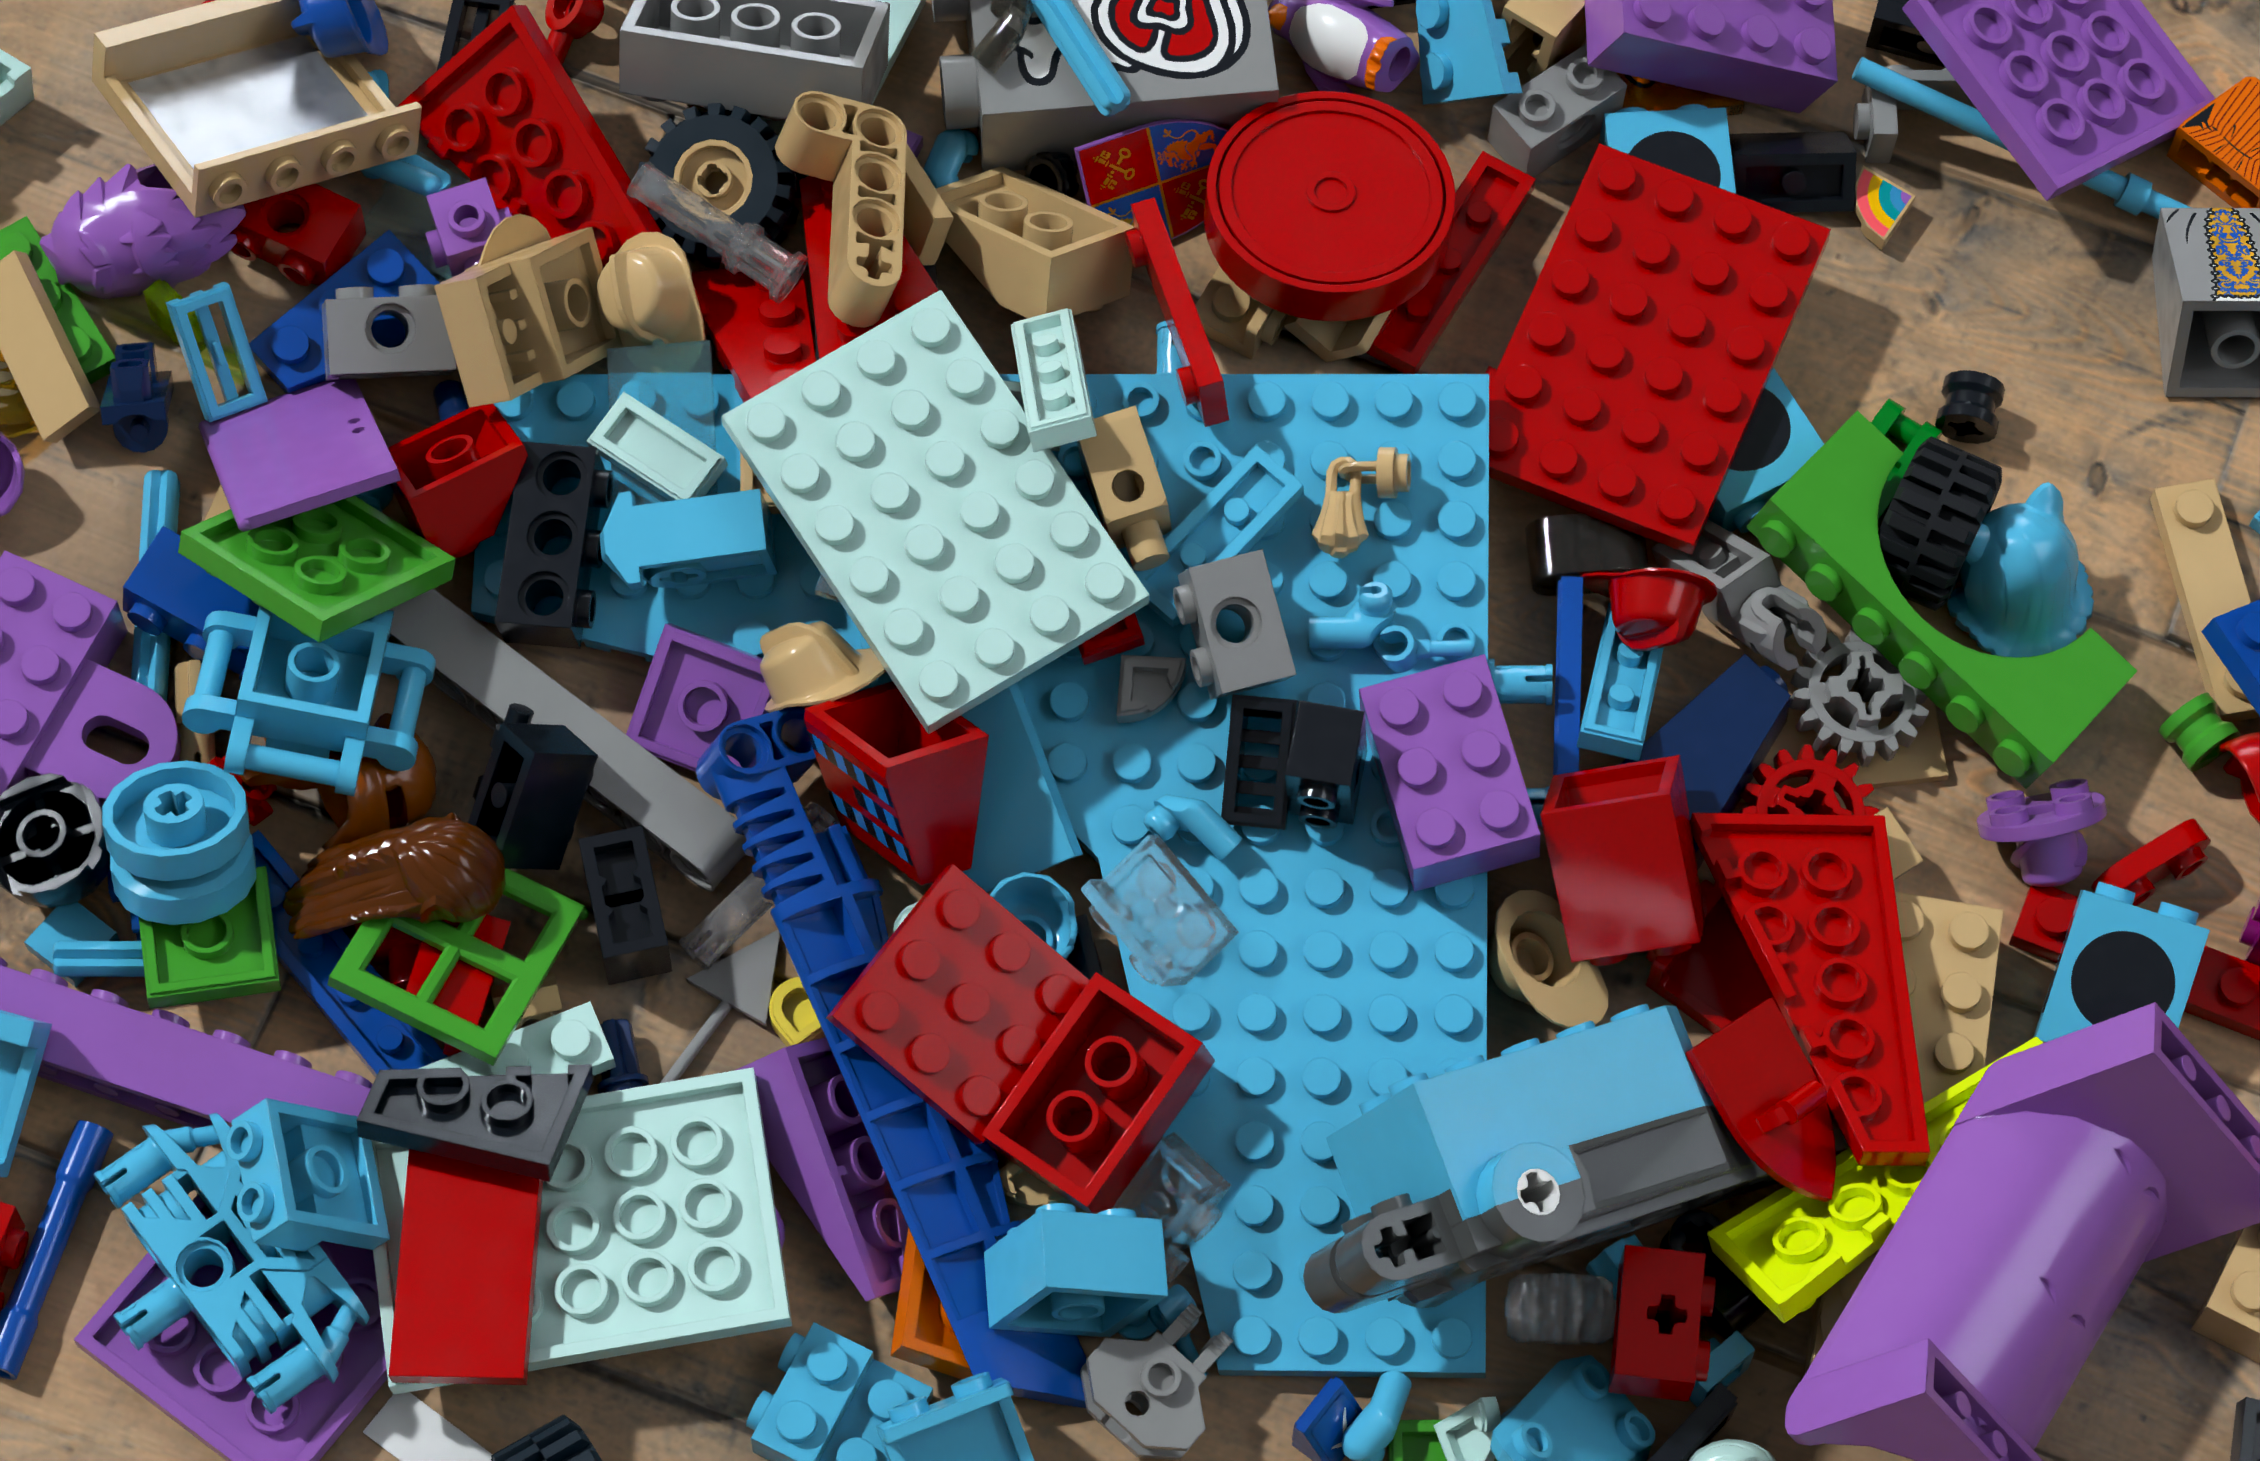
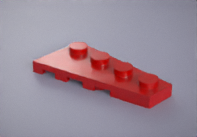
(753, 333)

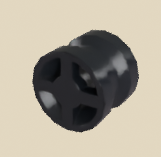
(1970, 406)

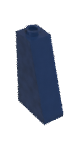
(1723, 736)

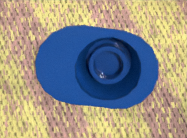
(342, 26)

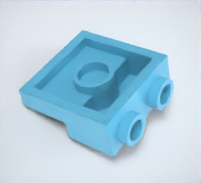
(306, 1178)
(828, 1401)

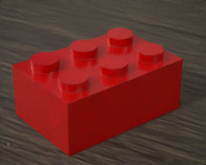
(1098, 1096)

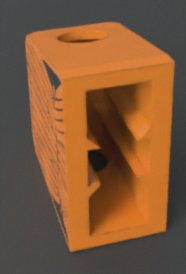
(2223, 145)

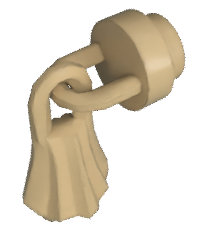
(1341, 520)

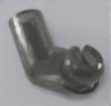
(1005, 34)

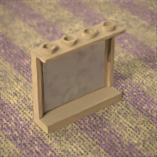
(244, 103)

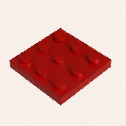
(959, 1001)

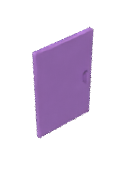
(298, 453)

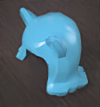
(2023, 580)

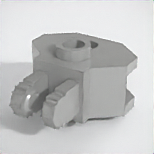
(1157, 1383)

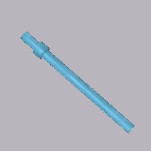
(2129, 192)

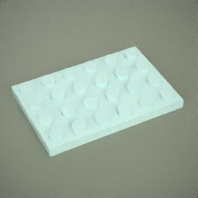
(934, 511)
(646, 1230)

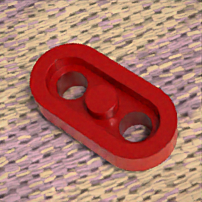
(2173, 853)

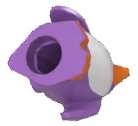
(1345, 43)

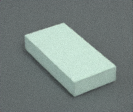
(656, 451)

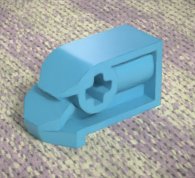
(689, 540)

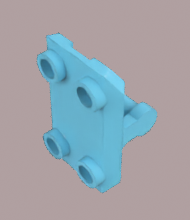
(1573, 1420)

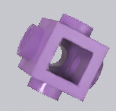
(462, 224)

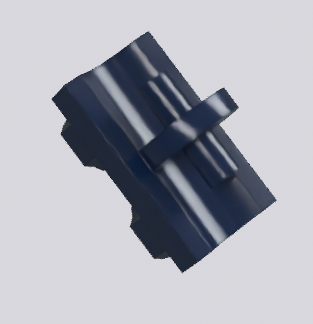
(137, 398)

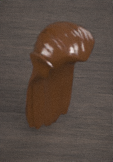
(414, 872)

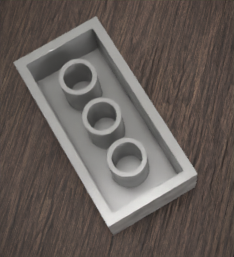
(753, 51)

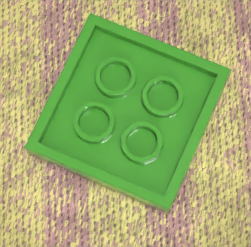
(321, 565)

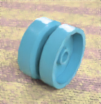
(179, 842)

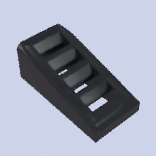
(1263, 707)

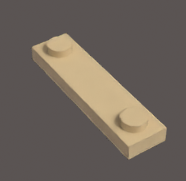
(2205, 579)

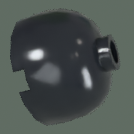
(51, 841)

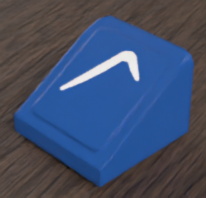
(1322, 1425)

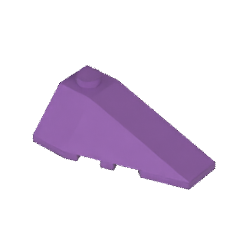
(831, 1163)

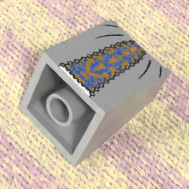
(2208, 301)

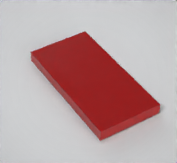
(465, 1274)

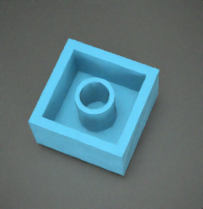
(1075, 1272)

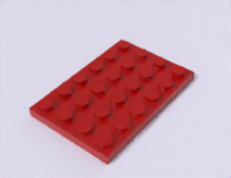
(1647, 347)

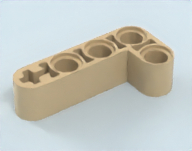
(865, 159)

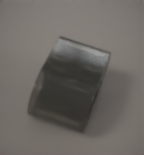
(1579, 546)

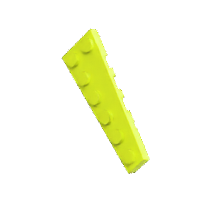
(1800, 1247)

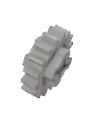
(1841, 715)

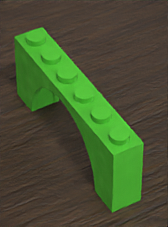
(2010, 706)

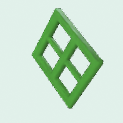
(460, 944)

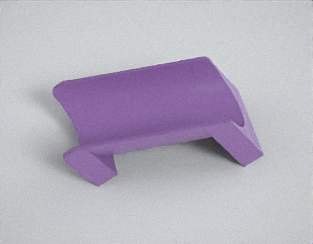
(2027, 1240)

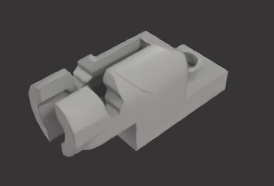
(1749, 596)

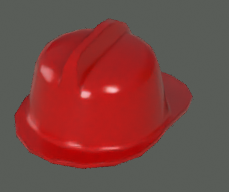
(1653, 604)

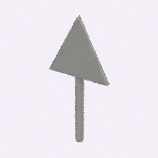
(740, 983)

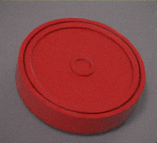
(1329, 206)

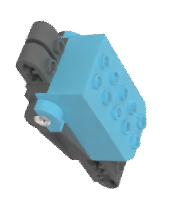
(1526, 1161)

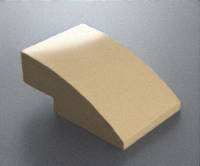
(527, 318)

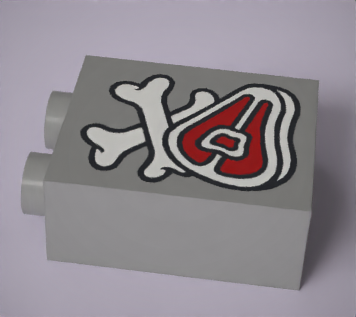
(1174, 56)

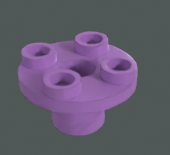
(2044, 829)

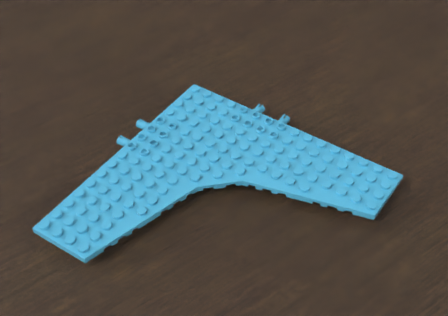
(1335, 958)

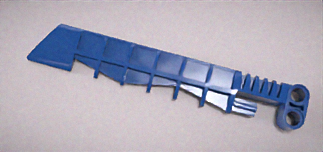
(832, 932)

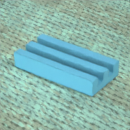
(199, 302)

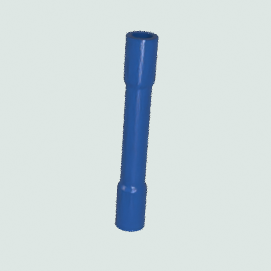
(73, 1181)

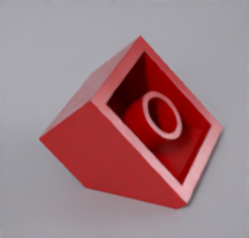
(458, 478)

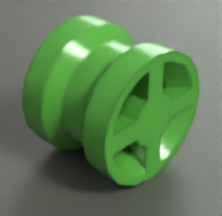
(2198, 731)

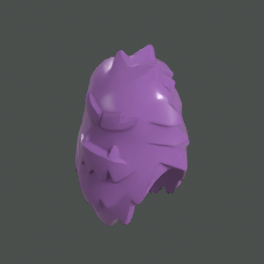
(132, 234)

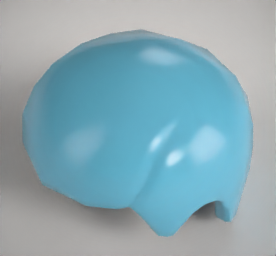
(1041, 907)

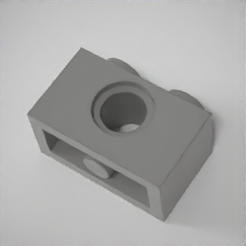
(1554, 113)
(355, 354)
(1245, 588)

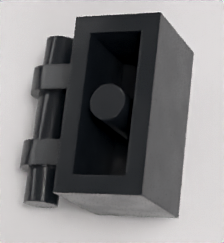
(532, 790)

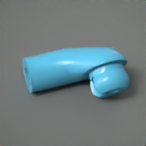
(948, 154)
(1360, 625)
(1195, 817)
(1378, 1422)

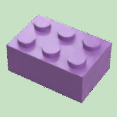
(1450, 773)

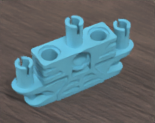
(234, 1306)

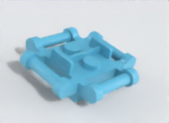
(308, 697)

